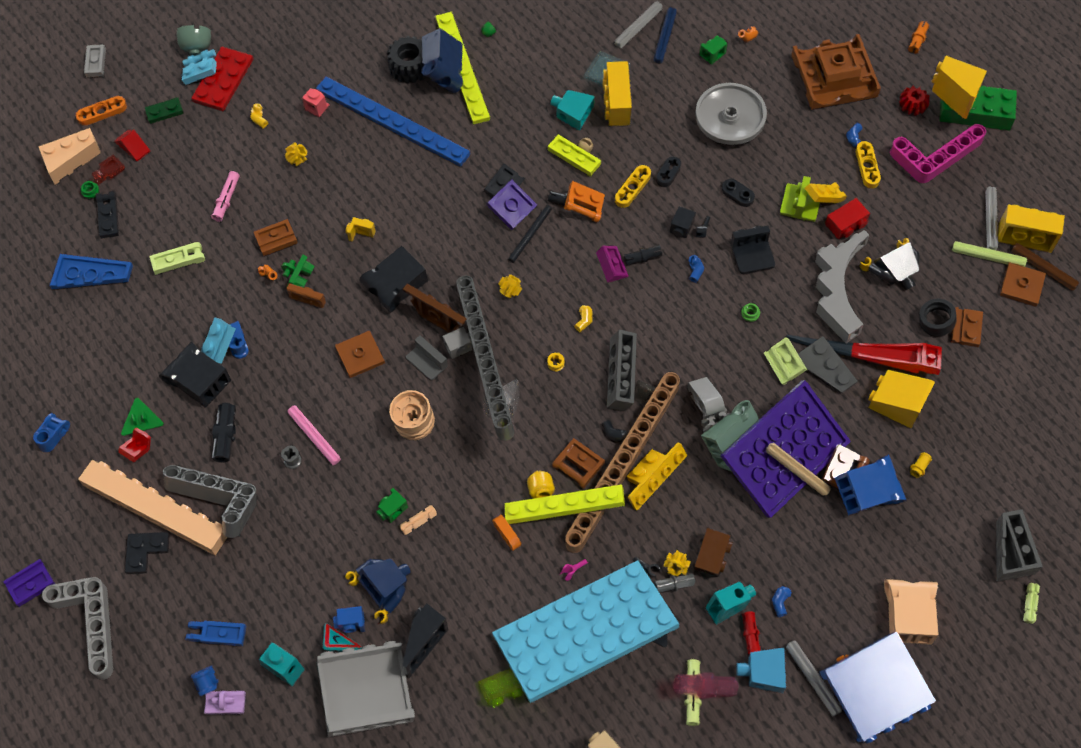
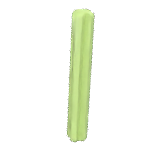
(988, 254)

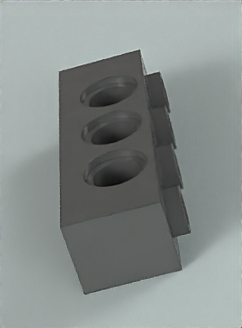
(621, 370)

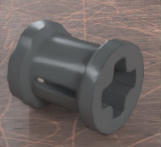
(293, 453)

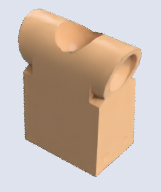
(912, 610)

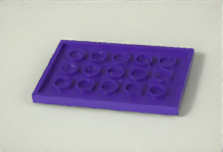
(798, 427)

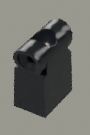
(392, 276)
(196, 375)

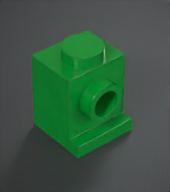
(713, 49)
(392, 506)

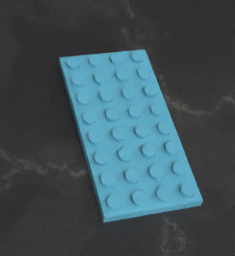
(584, 630)

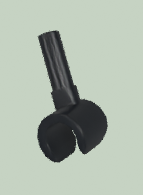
(701, 230)
(647, 567)

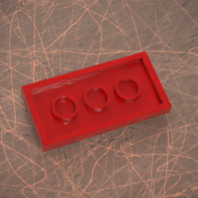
(219, 88)

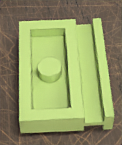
(785, 361)

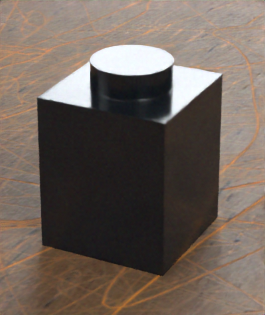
(682, 222)

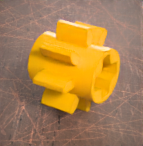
(296, 154)
(510, 286)
(677, 563)

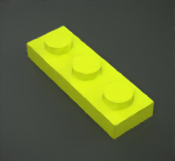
(574, 155)

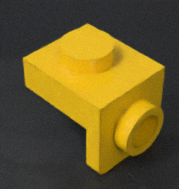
(360, 226)

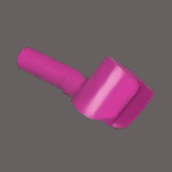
(571, 569)

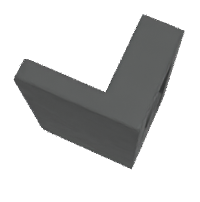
(427, 358)

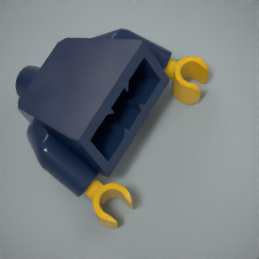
(383, 582)

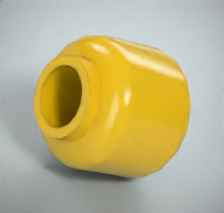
(540, 484)

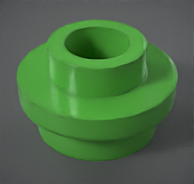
(753, 308)

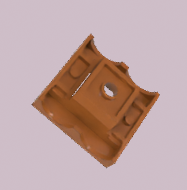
(845, 80)

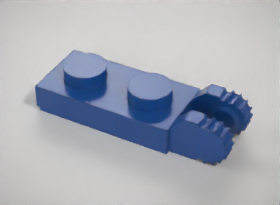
(218, 633)

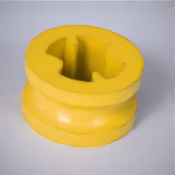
(558, 367)

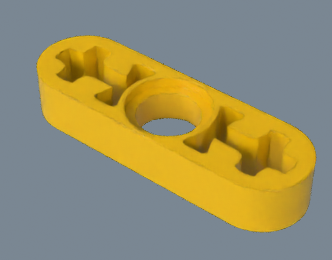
(870, 157)
(633, 179)

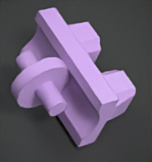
(225, 702)

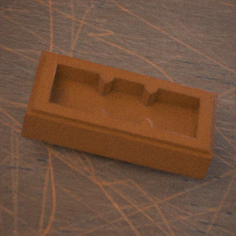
(306, 295)

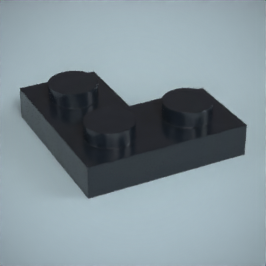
(141, 545)

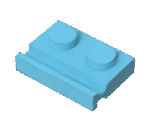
(218, 340)

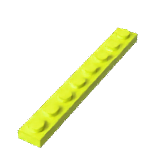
(470, 88)

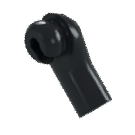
(614, 434)

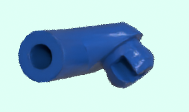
(697, 268)
(779, 598)

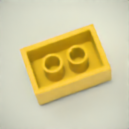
(617, 93)
(1030, 228)

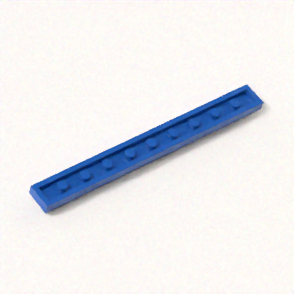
(393, 121)

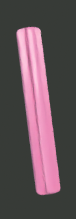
(314, 435)

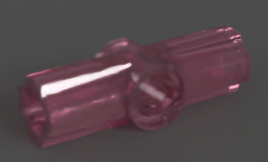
(705, 685)

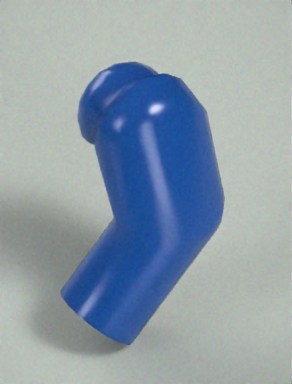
(852, 135)

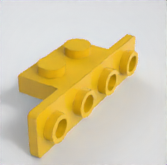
(653, 472)

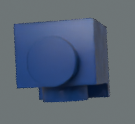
(350, 619)

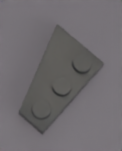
(826, 364)

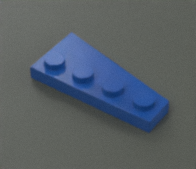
(87, 271)

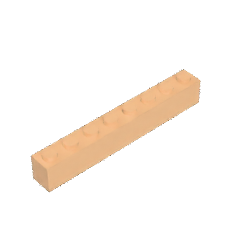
(153, 507)

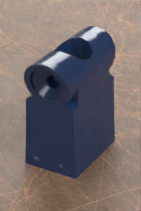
(443, 59)

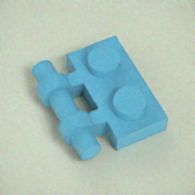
(195, 71)

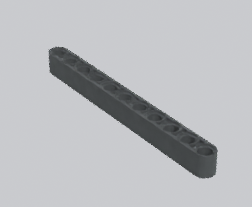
(485, 359)

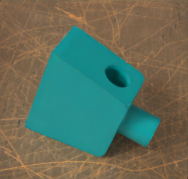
(573, 108)
(729, 601)
(280, 662)

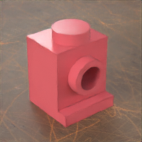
(316, 99)

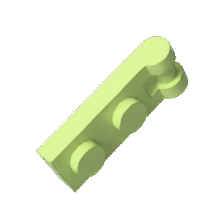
(177, 258)

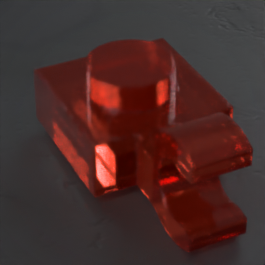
(110, 168)

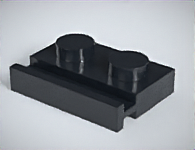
(501, 178)

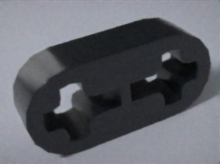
(672, 173)

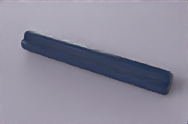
(665, 35)

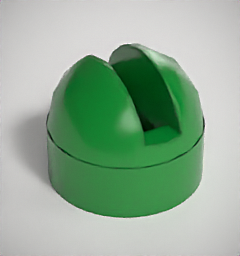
(488, 29)

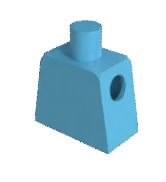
(765, 670)

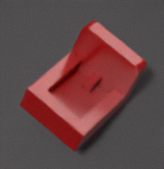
(136, 446)

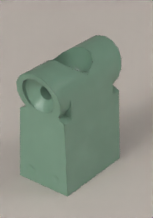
(729, 430)

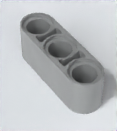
(706, 396)

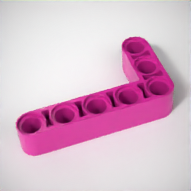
(924, 168)

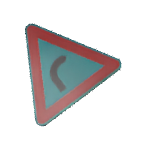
(336, 640)

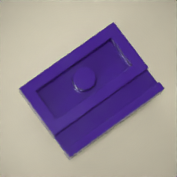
(28, 582)

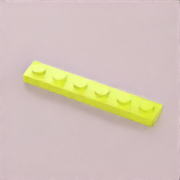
(564, 504)

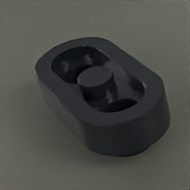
(736, 193)

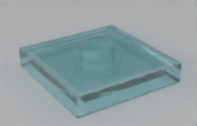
(595, 71)

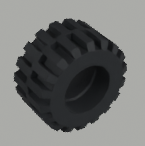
(404, 49)

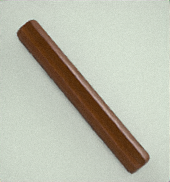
(1045, 267)

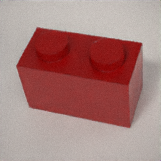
(847, 219)

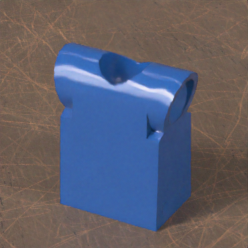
(870, 486)

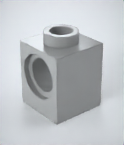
(457, 342)

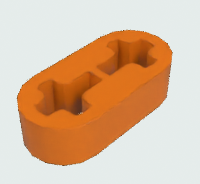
(506, 532)

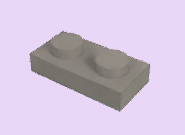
(95, 61)

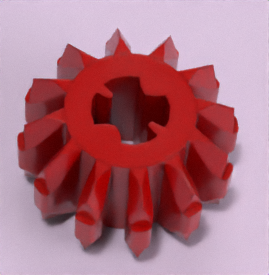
(914, 100)

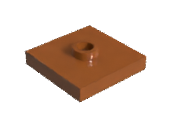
(1022, 284)
(359, 354)

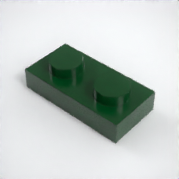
(164, 110)

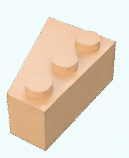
(69, 153)

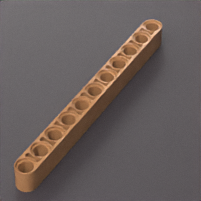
(626, 452)

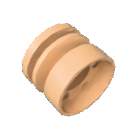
(408, 406)

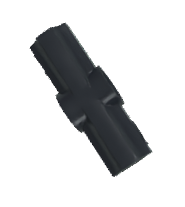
(223, 432)

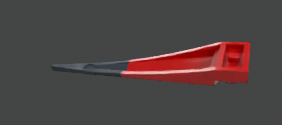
(908, 357)

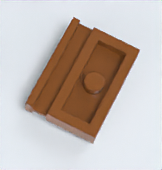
(275, 237)
(967, 327)

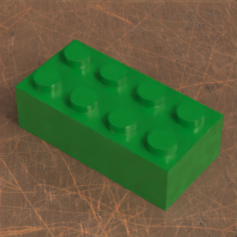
(992, 109)

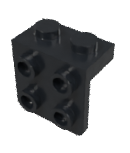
(752, 249)

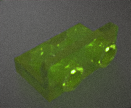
(500, 687)

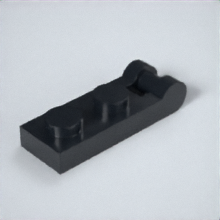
(107, 215)

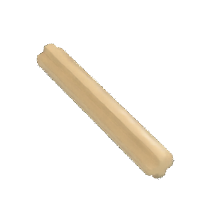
(798, 469)

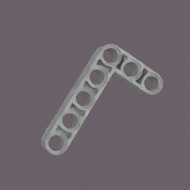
(93, 619)

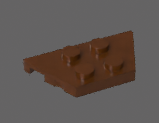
(434, 311)

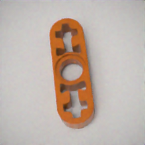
(103, 104)

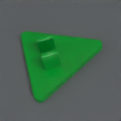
(141, 418)

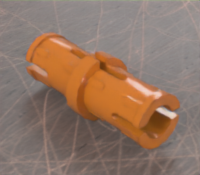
(918, 37)

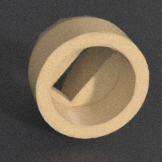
(584, 144)

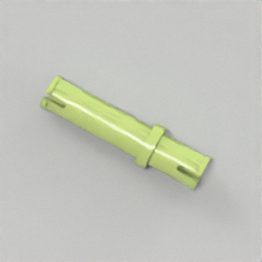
(693, 667)

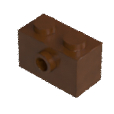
(712, 552)

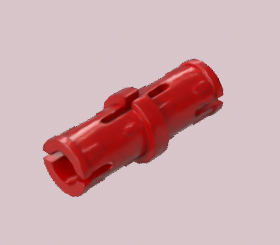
(751, 632)

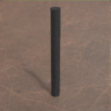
(528, 236)

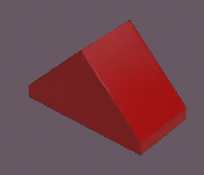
(132, 144)

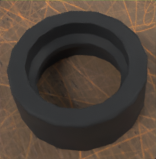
(937, 304)

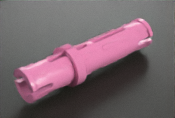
(219, 212)

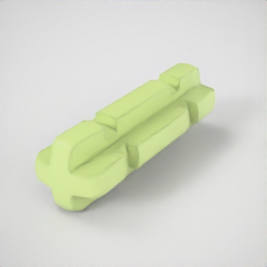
(1031, 603)

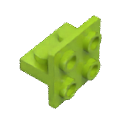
(798, 202)

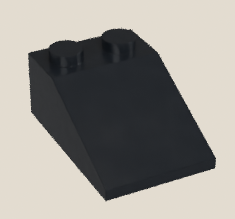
(425, 633)

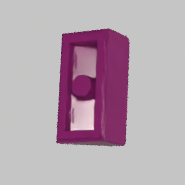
(611, 263)

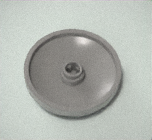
(731, 113)

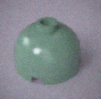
(193, 40)

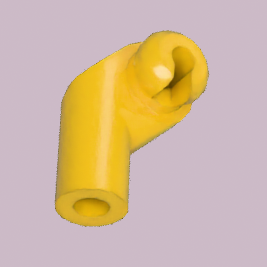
(256, 116)
(587, 318)

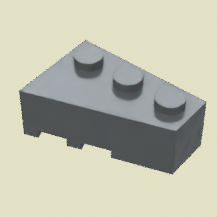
(1015, 547)

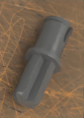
(674, 583)

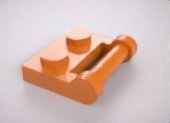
(586, 197)

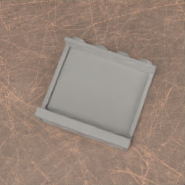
(364, 689)

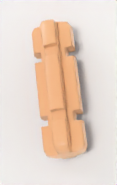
(418, 519)

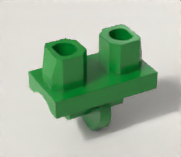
(302, 266)

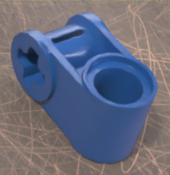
(238, 344)
(51, 429)
(205, 680)

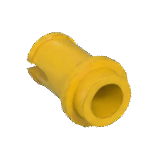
(918, 469)

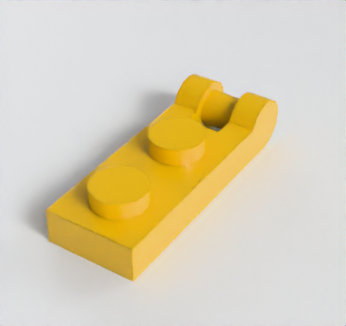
(825, 193)

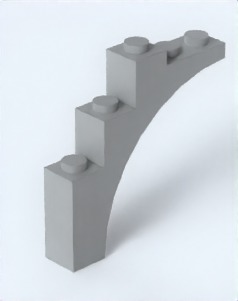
(834, 305)

